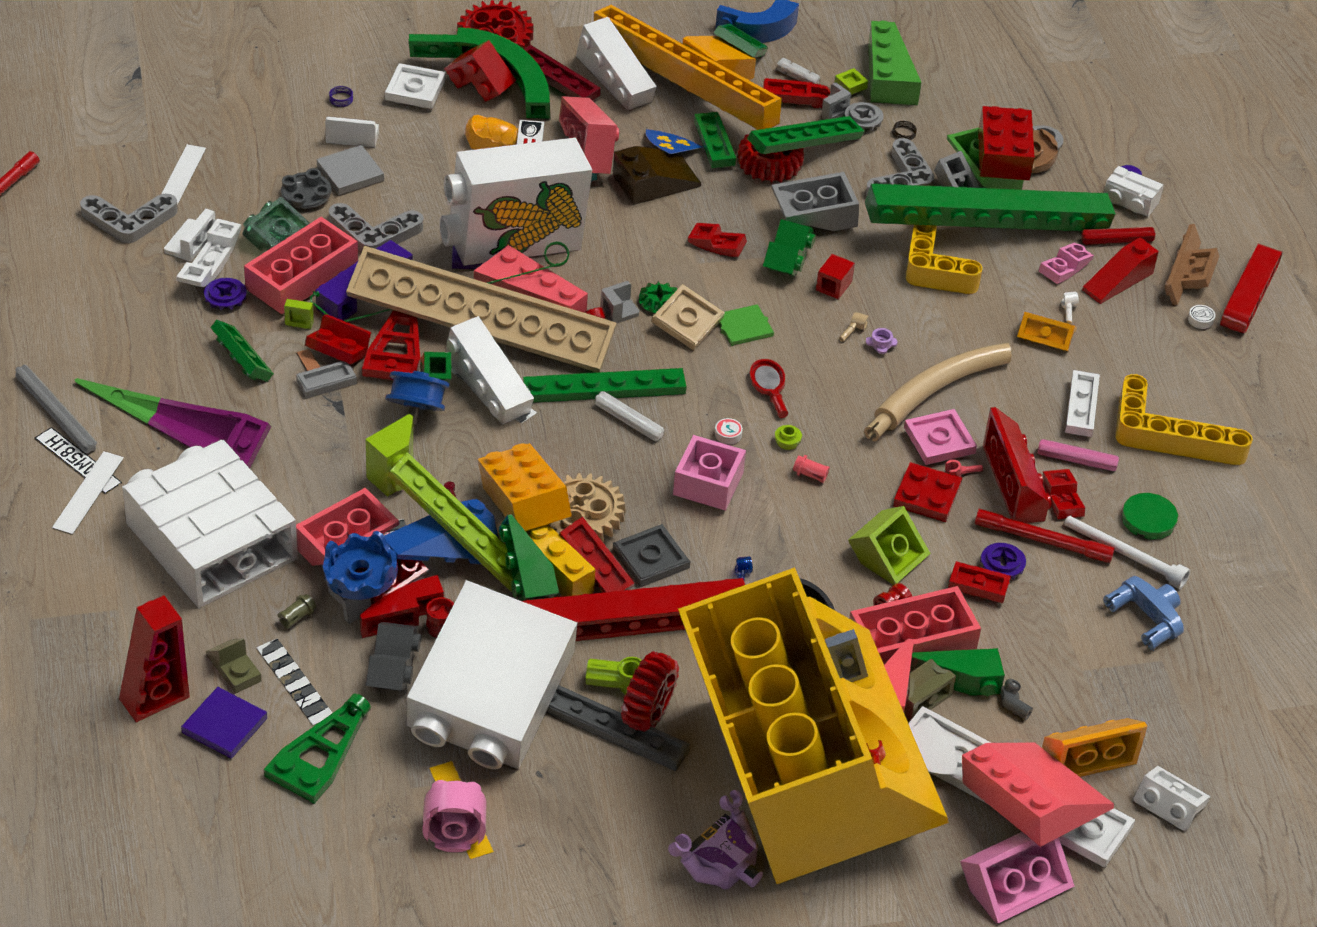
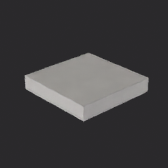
(350, 169)

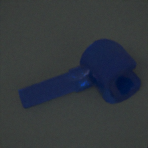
(743, 566)

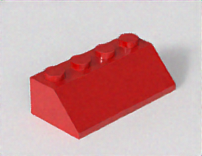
(1015, 469)

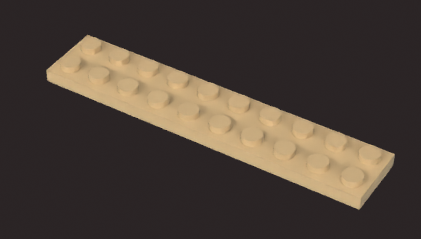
(508, 315)

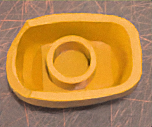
(490, 132)

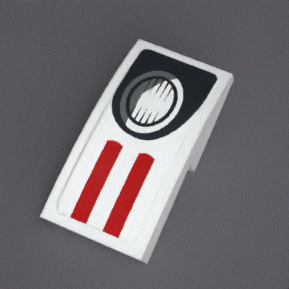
(530, 132)

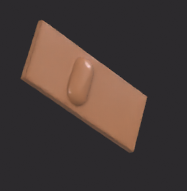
(308, 359)

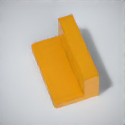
(1046, 331)

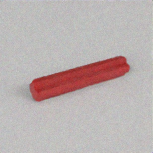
(1117, 235)

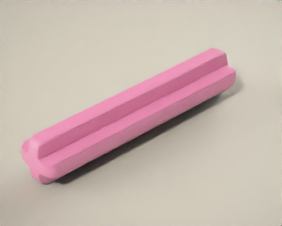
(1078, 455)

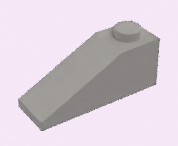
(955, 172)

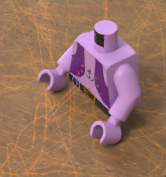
(723, 851)

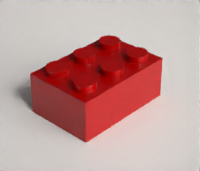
(1006, 143)

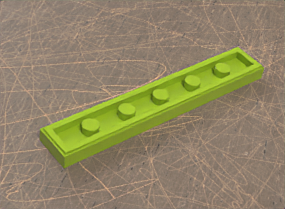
(452, 516)

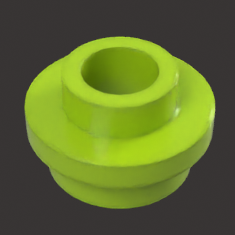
(788, 437)

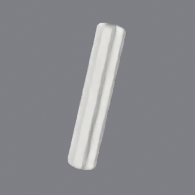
(629, 416)

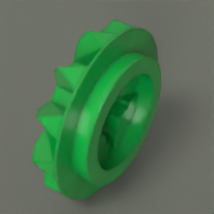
(648, 296)

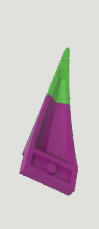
(189, 422)

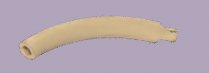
(926, 383)

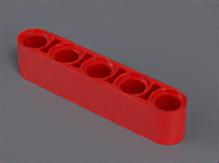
(1251, 288)

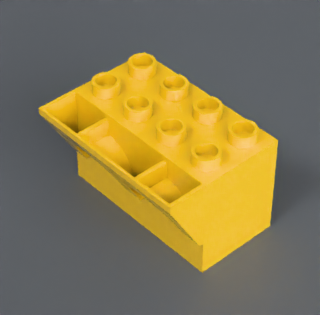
(805, 731)

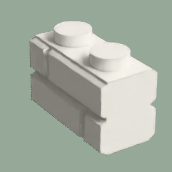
(1133, 191)

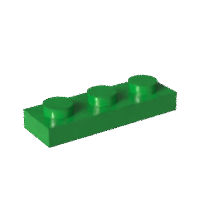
(715, 139)
(241, 351)

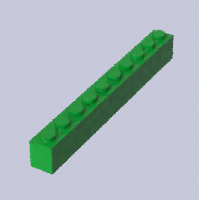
(988, 207)

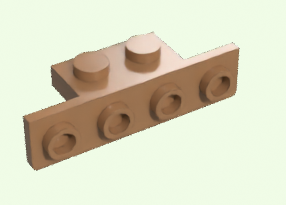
(1192, 266)

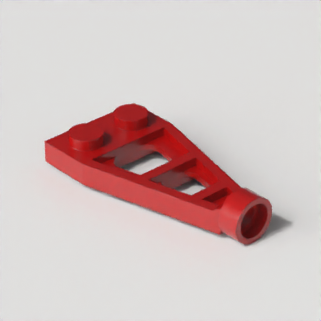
(380, 363)

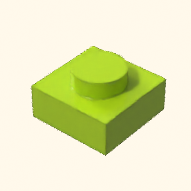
(851, 81)
(299, 314)

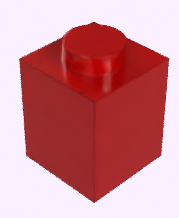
(835, 276)

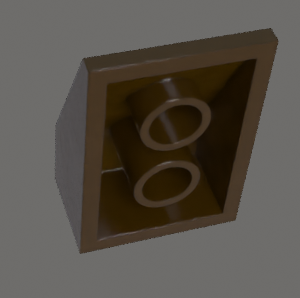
(652, 173)

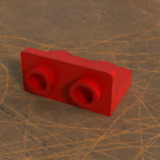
(339, 340)

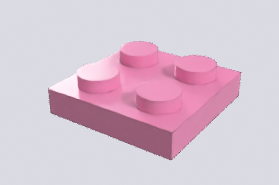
(940, 436)

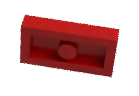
(979, 582)

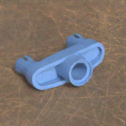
(1156, 603)

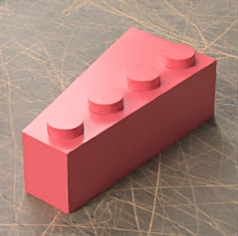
(592, 129)
(538, 284)

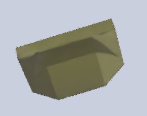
(928, 688)

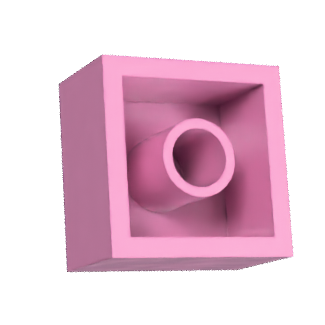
(709, 472)

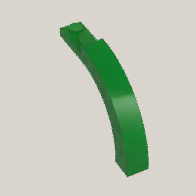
(520, 63)

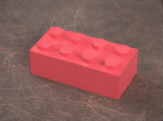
(300, 264)
(933, 620)

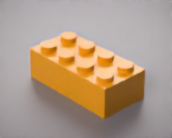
(524, 486)

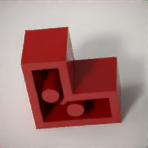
(482, 68)

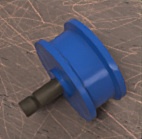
(417, 392)

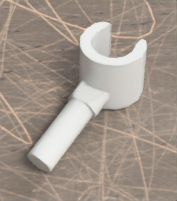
(1070, 300)

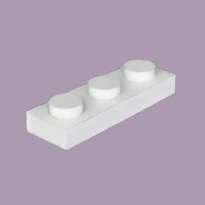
(1082, 403)

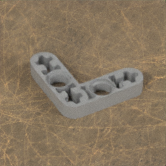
(910, 175)
(406, 225)
(129, 227)

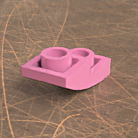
(1067, 263)

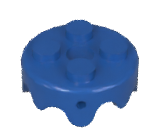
(356, 553)

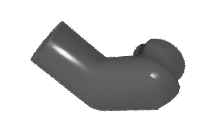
(1011, 699)

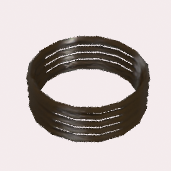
(899, 124)

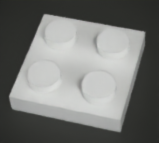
(415, 86)

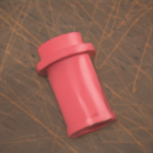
(811, 468)

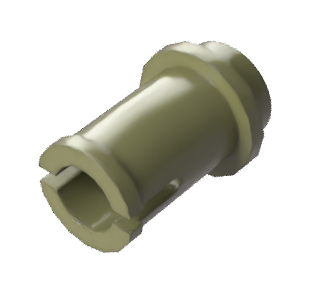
(303, 606)

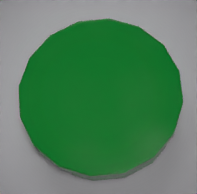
(1149, 515)

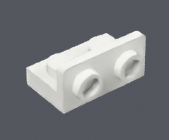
(1170, 797)

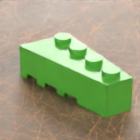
(890, 67)

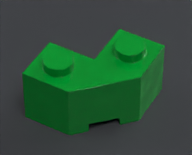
(789, 248)

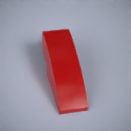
(401, 605)

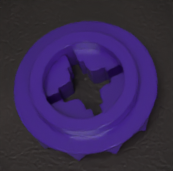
(225, 286)
(1013, 557)

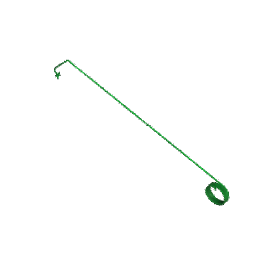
(548, 262)

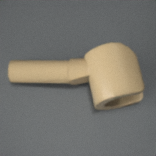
(858, 321)

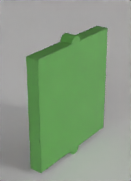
(745, 325)

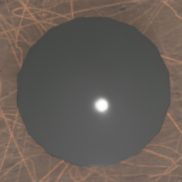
(306, 189)

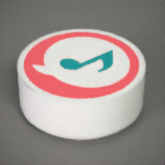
(728, 431)

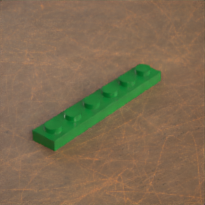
(805, 135)
(617, 384)

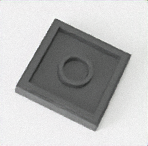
(651, 555)

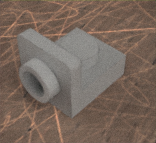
(835, 104)

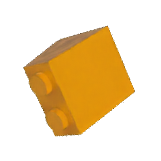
(723, 53)

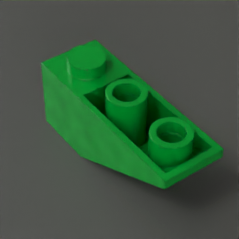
(530, 568)

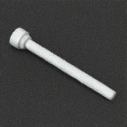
(1174, 574)

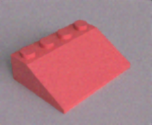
(1031, 789)

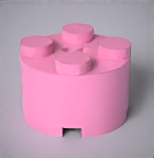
(454, 815)

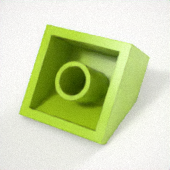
(385, 450)
(889, 544)

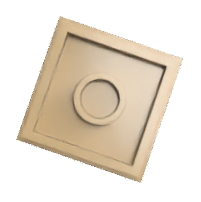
(688, 317)

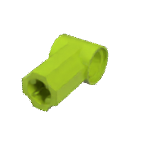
(611, 673)

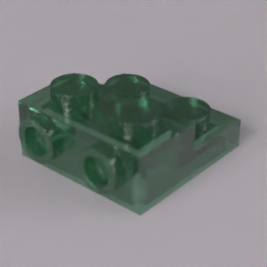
(273, 224)

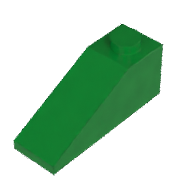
(975, 669)

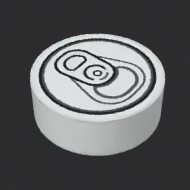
(1201, 316)

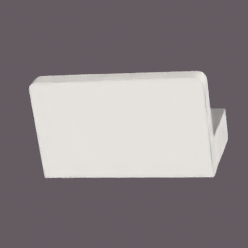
(351, 132)
(191, 236)

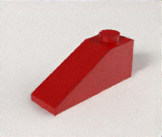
(1122, 271)

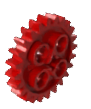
(500, 20)

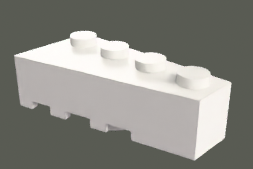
(614, 64)
(488, 370)

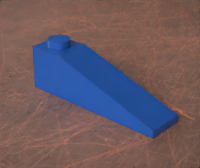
(429, 539)

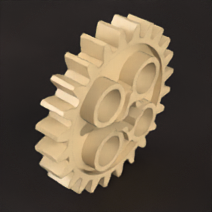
(595, 501)

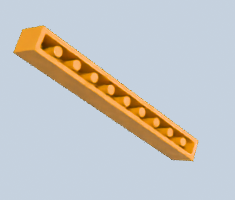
(695, 71)

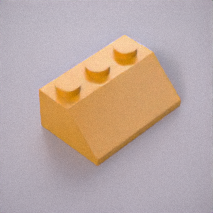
(1098, 746)

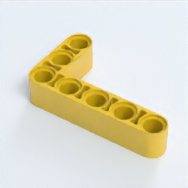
(937, 270)
(1172, 434)

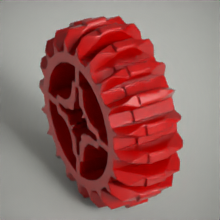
(771, 165)
(650, 691)

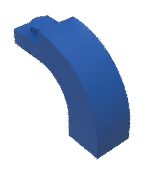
(763, 25)

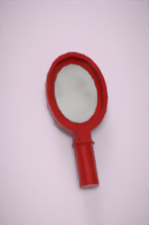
(769, 379)

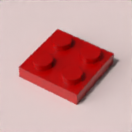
(928, 492)

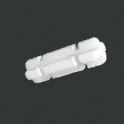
(797, 72)

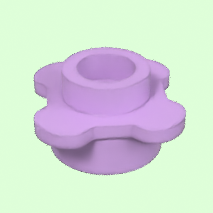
(881, 340)

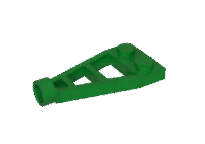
(302, 776)

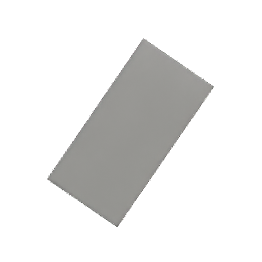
(326, 379)

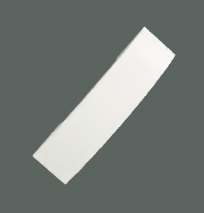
(213, 256)

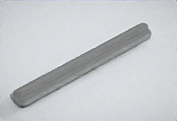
(56, 409)

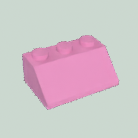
(1016, 875)

